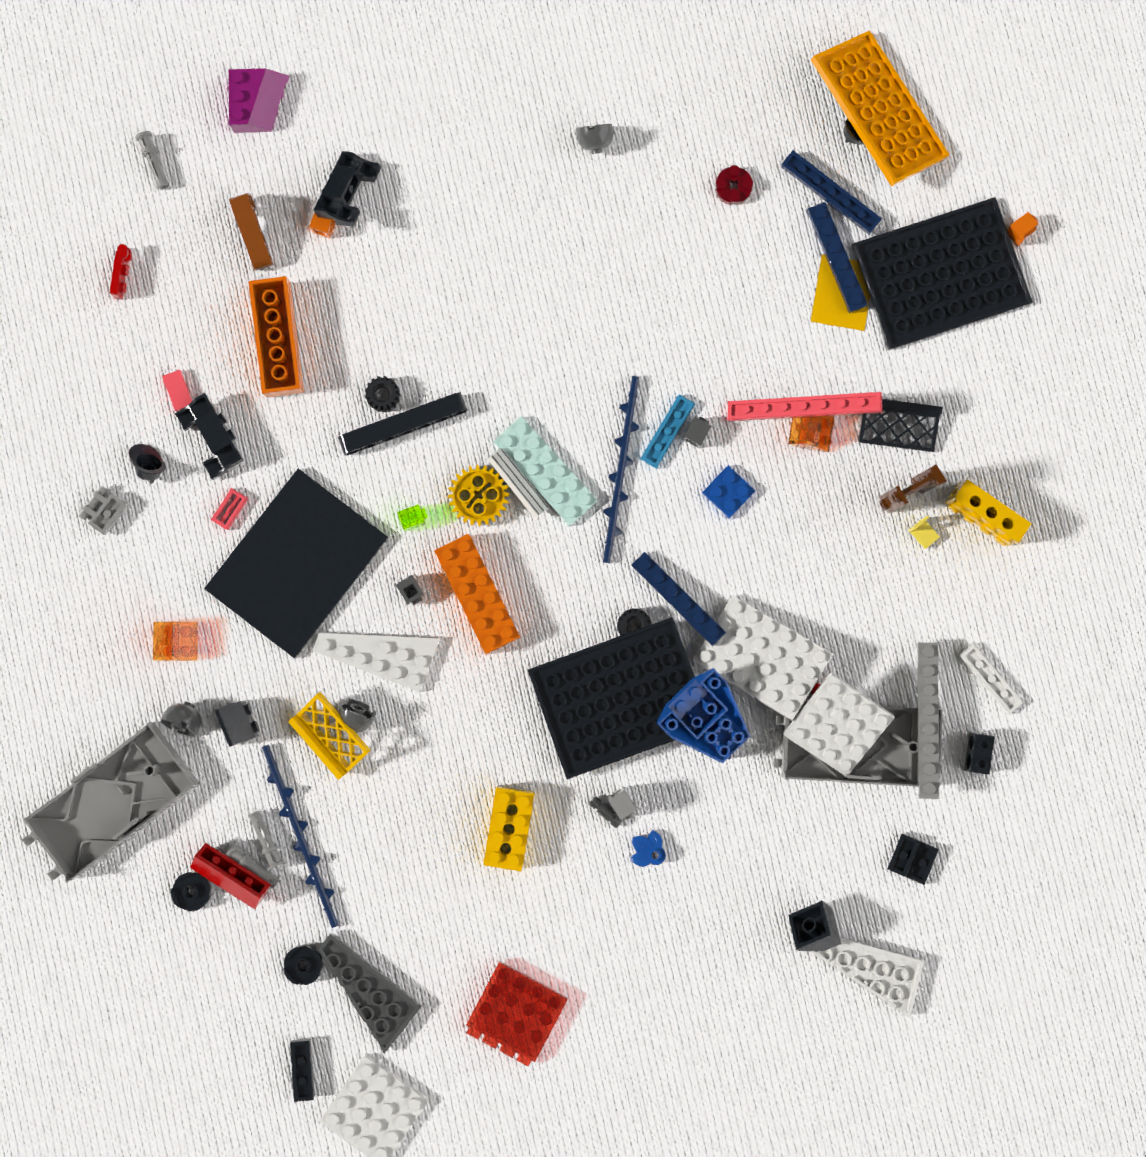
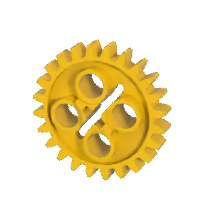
(491, 507)

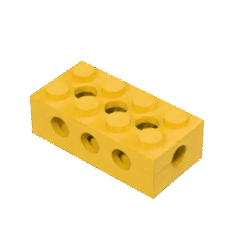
(987, 513)
(497, 835)

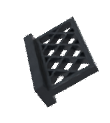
(905, 408)

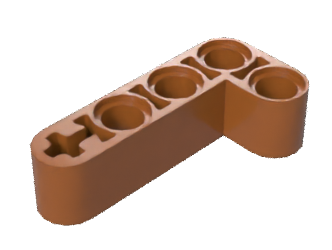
(251, 231)

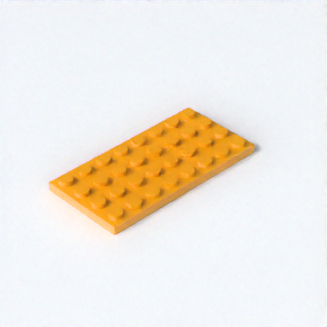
(880, 107)

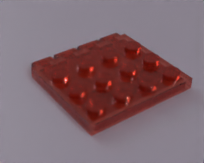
(515, 1014)

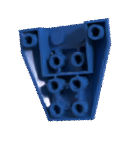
(705, 717)

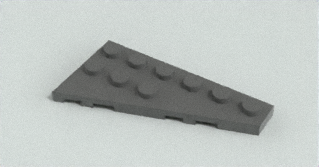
(374, 996)

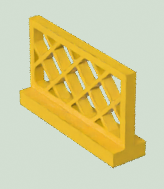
(321, 743)

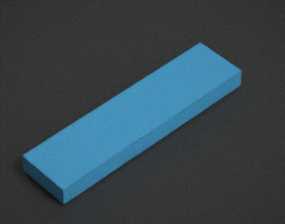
(667, 431)

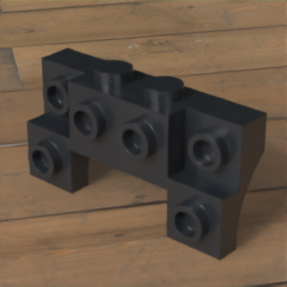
(342, 186)
(215, 433)

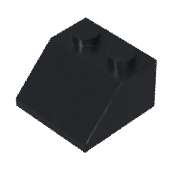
(237, 723)
(814, 928)

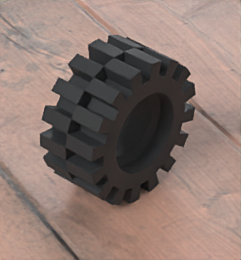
(374, 386)
(629, 614)

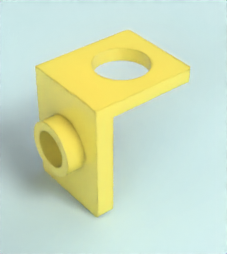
(924, 532)

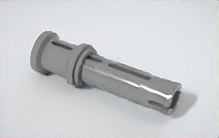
(150, 152)
(255, 818)
(247, 862)

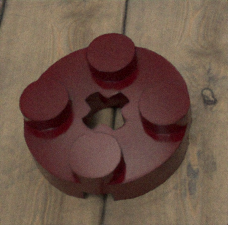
(733, 174)

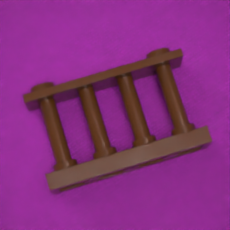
(921, 483)

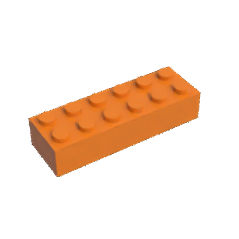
(276, 337)
(477, 594)

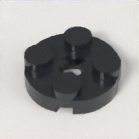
(181, 886)
(302, 976)

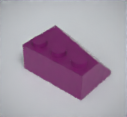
(254, 99)

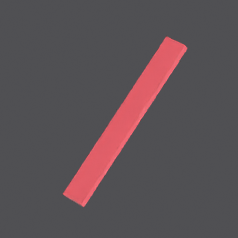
(805, 406)

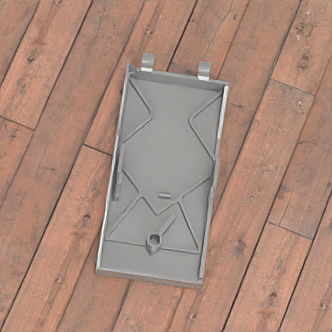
(887, 762)
(110, 802)

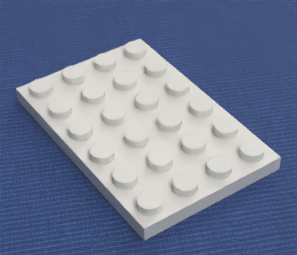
(764, 658)

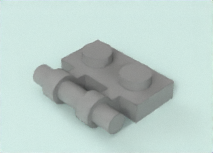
(107, 513)

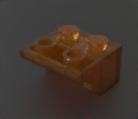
(812, 432)
(175, 641)

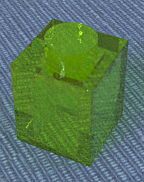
(412, 517)

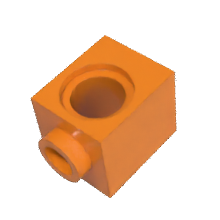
(322, 226)

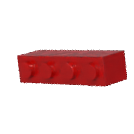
(230, 876)

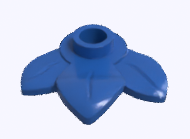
(646, 847)

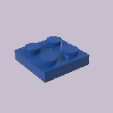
(728, 492)

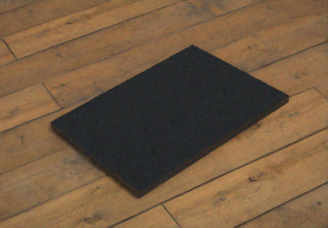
(942, 273)
(296, 563)
(610, 696)

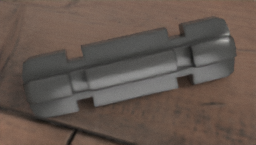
(605, 812)

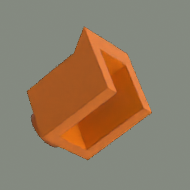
(1022, 228)

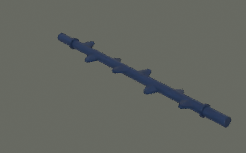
(624, 461)
(301, 845)

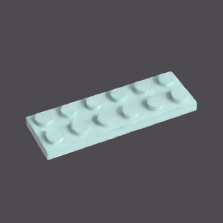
(545, 471)

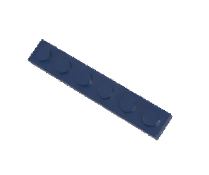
(831, 192)
(837, 257)
(678, 599)

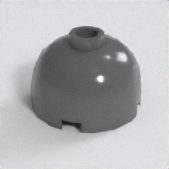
(595, 137)
(356, 715)
(183, 718)

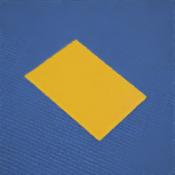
(828, 302)

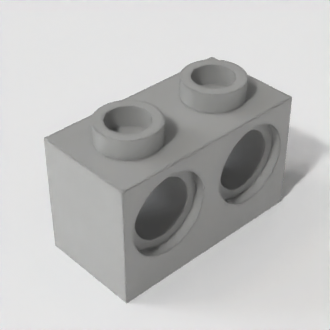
(622, 804)

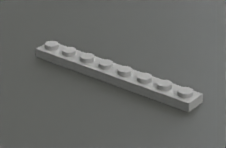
(928, 720)

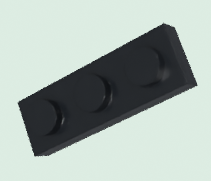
(302, 1070)

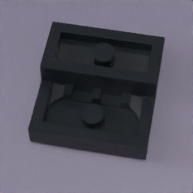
(913, 859)

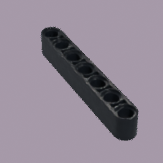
(402, 424)

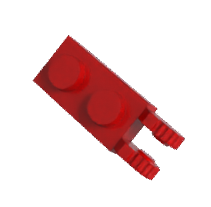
(120, 271)

